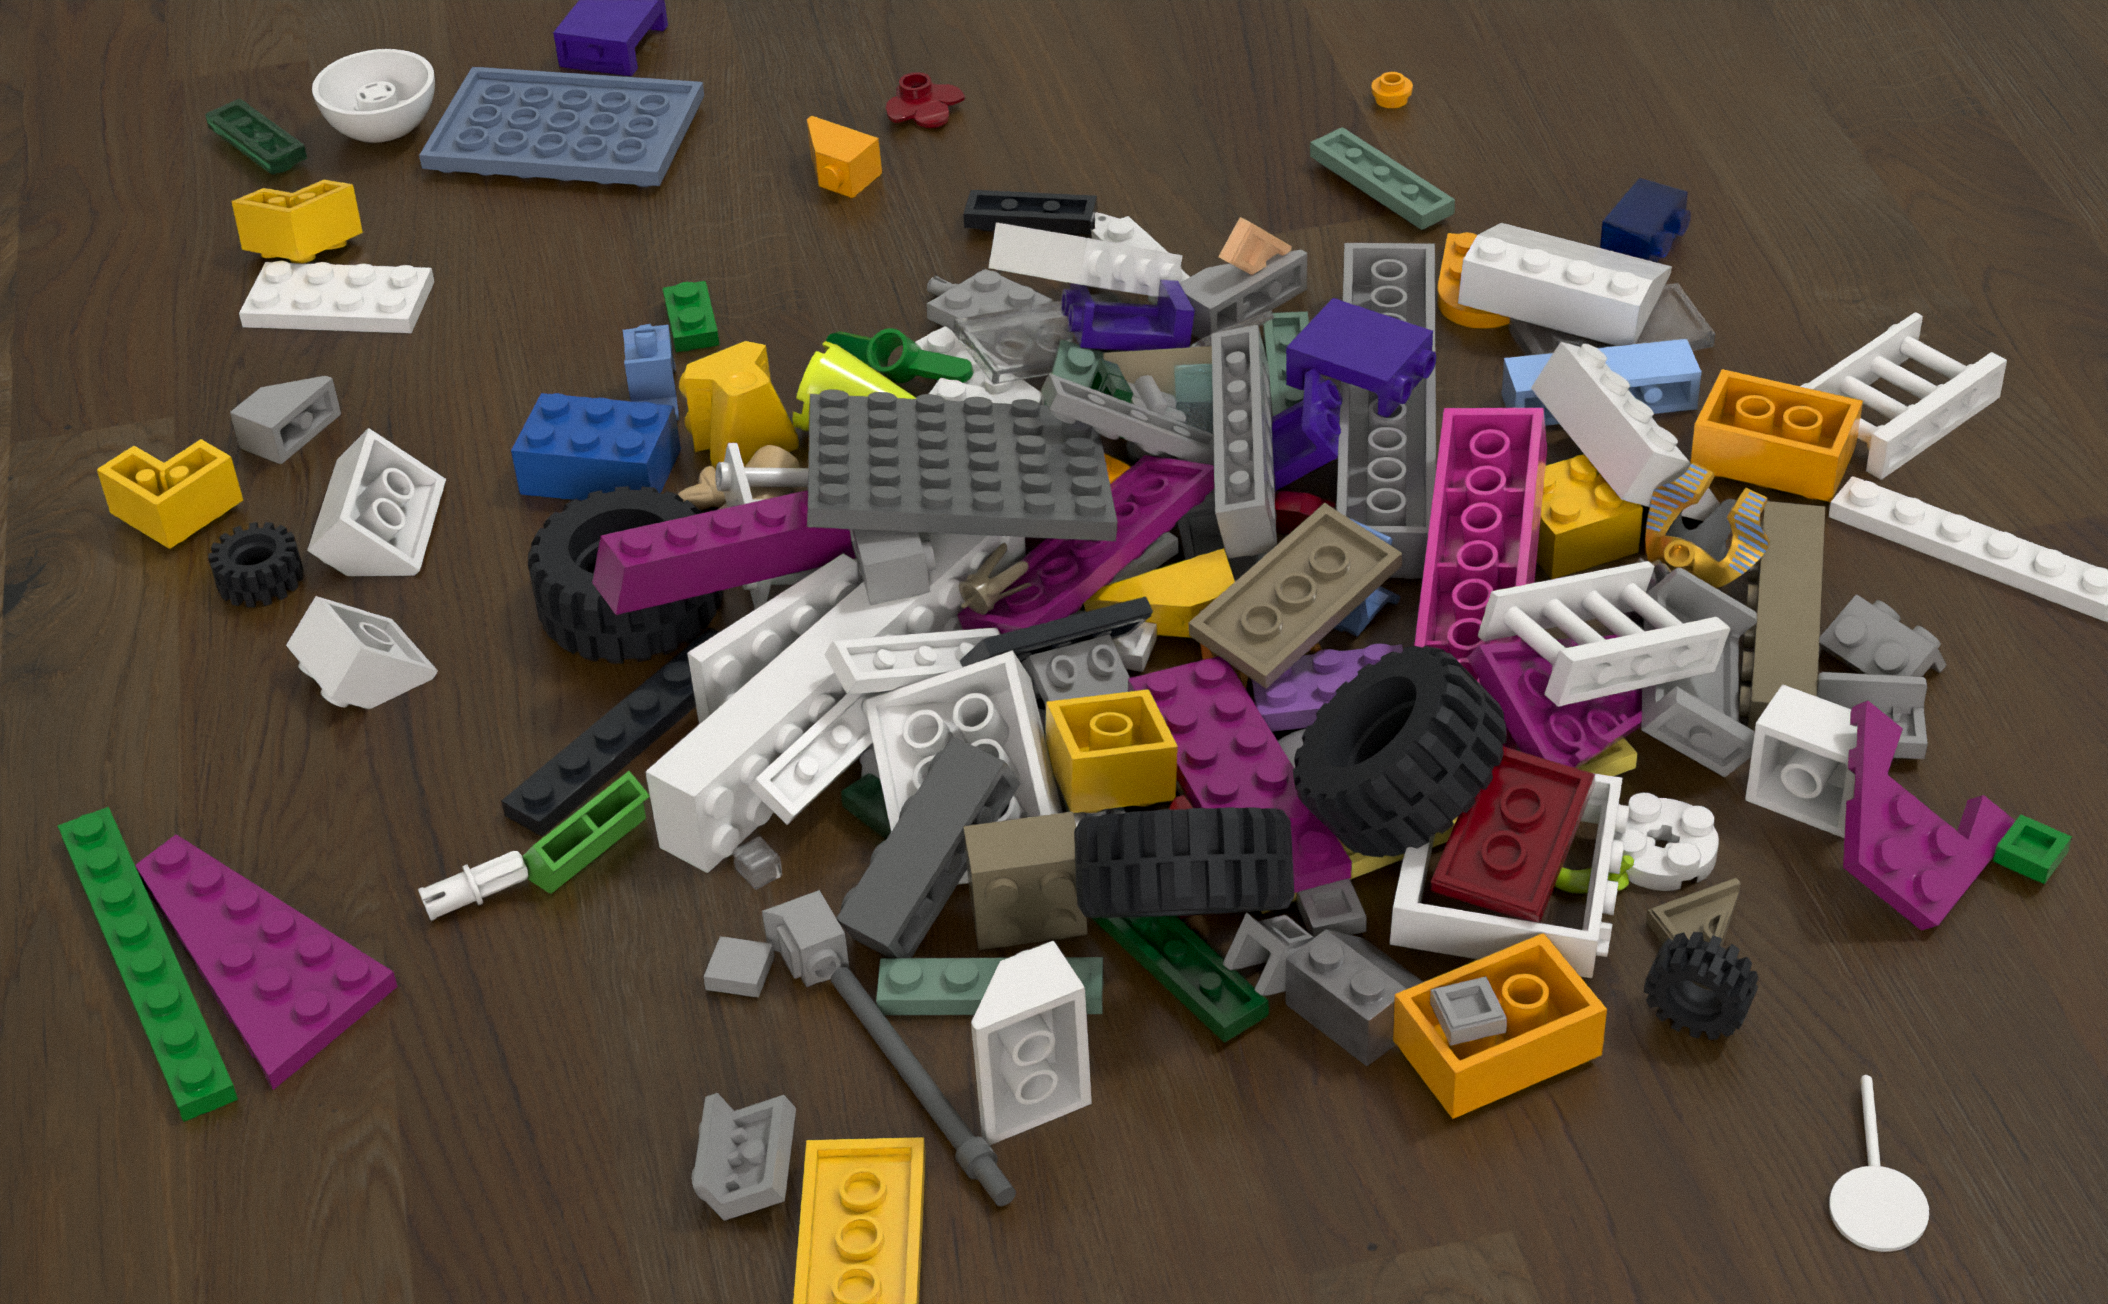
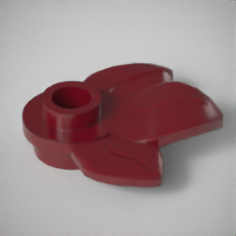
(922, 101)

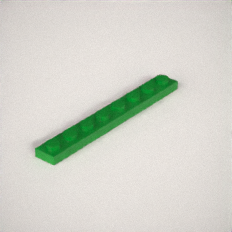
(147, 965)

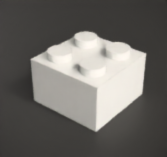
(1803, 760)

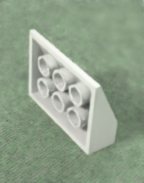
(1561, 284)
(1613, 426)
(980, 704)

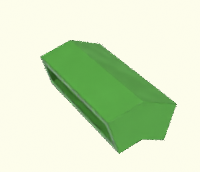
(586, 834)

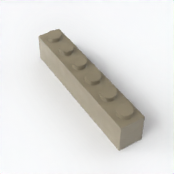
(1786, 608)

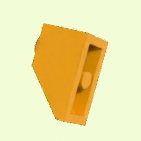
(843, 157)

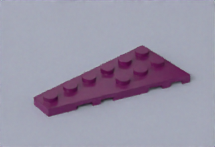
(1562, 734)
(266, 964)

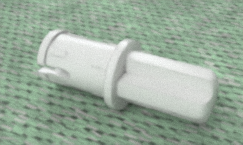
(473, 884)

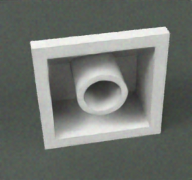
(357, 655)

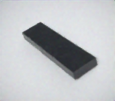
(1116, 620)

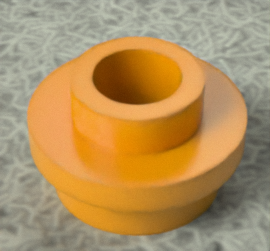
(1391, 90)

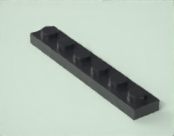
(605, 746)

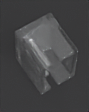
(757, 863)

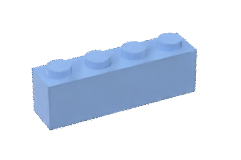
(1658, 374)

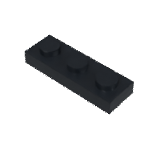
(1039, 211)

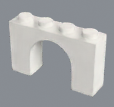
(1082, 260)

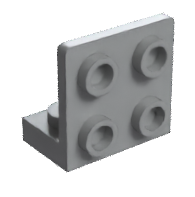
(1077, 670)

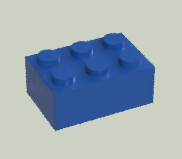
(594, 445)

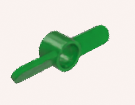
(912, 362)

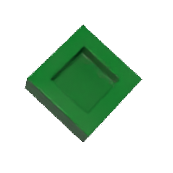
(2032, 849)

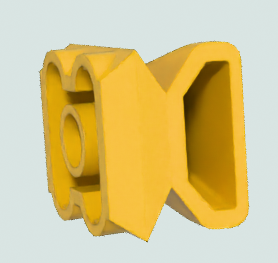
(735, 403)

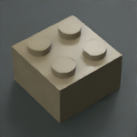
(1023, 880)

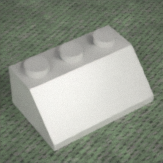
(377, 511)
(1031, 1044)

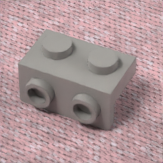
(1877, 644)
(1896, 696)
(743, 1155)

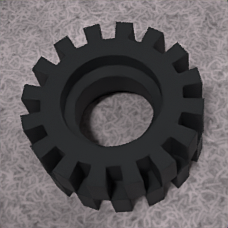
(256, 564)
(1710, 965)

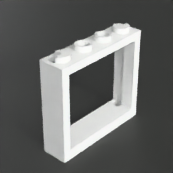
(1481, 935)

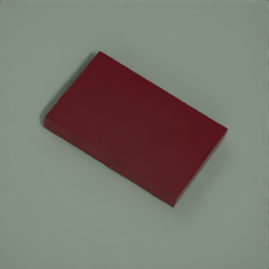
(1515, 836)

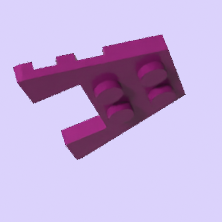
(1899, 842)

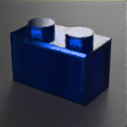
(1646, 221)

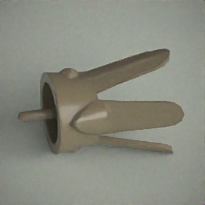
(982, 592)

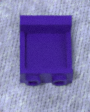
(605, 34)
(1130, 325)
(1363, 351)
(1307, 432)

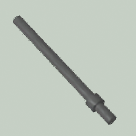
(972, 1152)

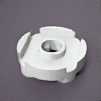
(1687, 828)

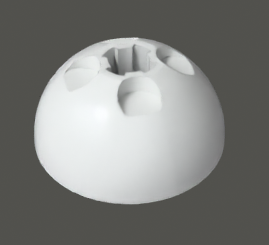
(375, 94)

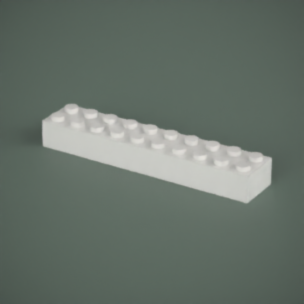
(704, 781)

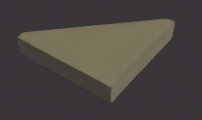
(1701, 911)

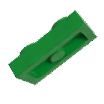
(690, 316)

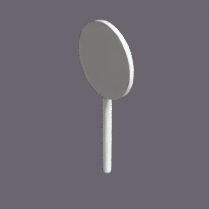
(1875, 1203)

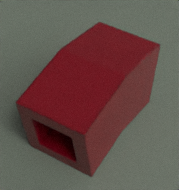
(1295, 508)

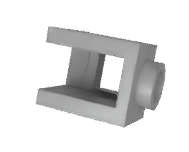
(807, 937)
(1268, 942)

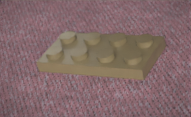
(1295, 595)

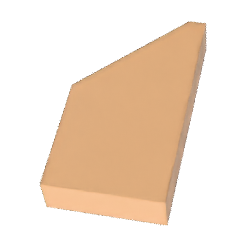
(1251, 247)

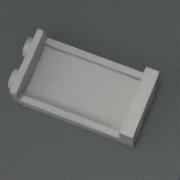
(1701, 711)

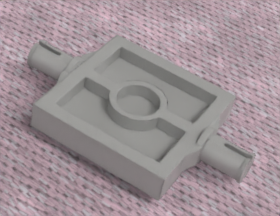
(978, 295)

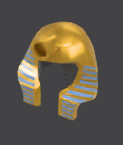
(1704, 548)

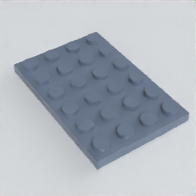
(563, 126)

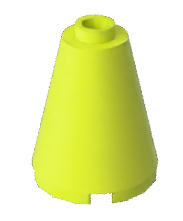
(842, 372)

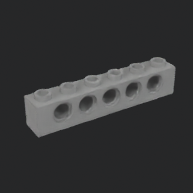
(1243, 443)

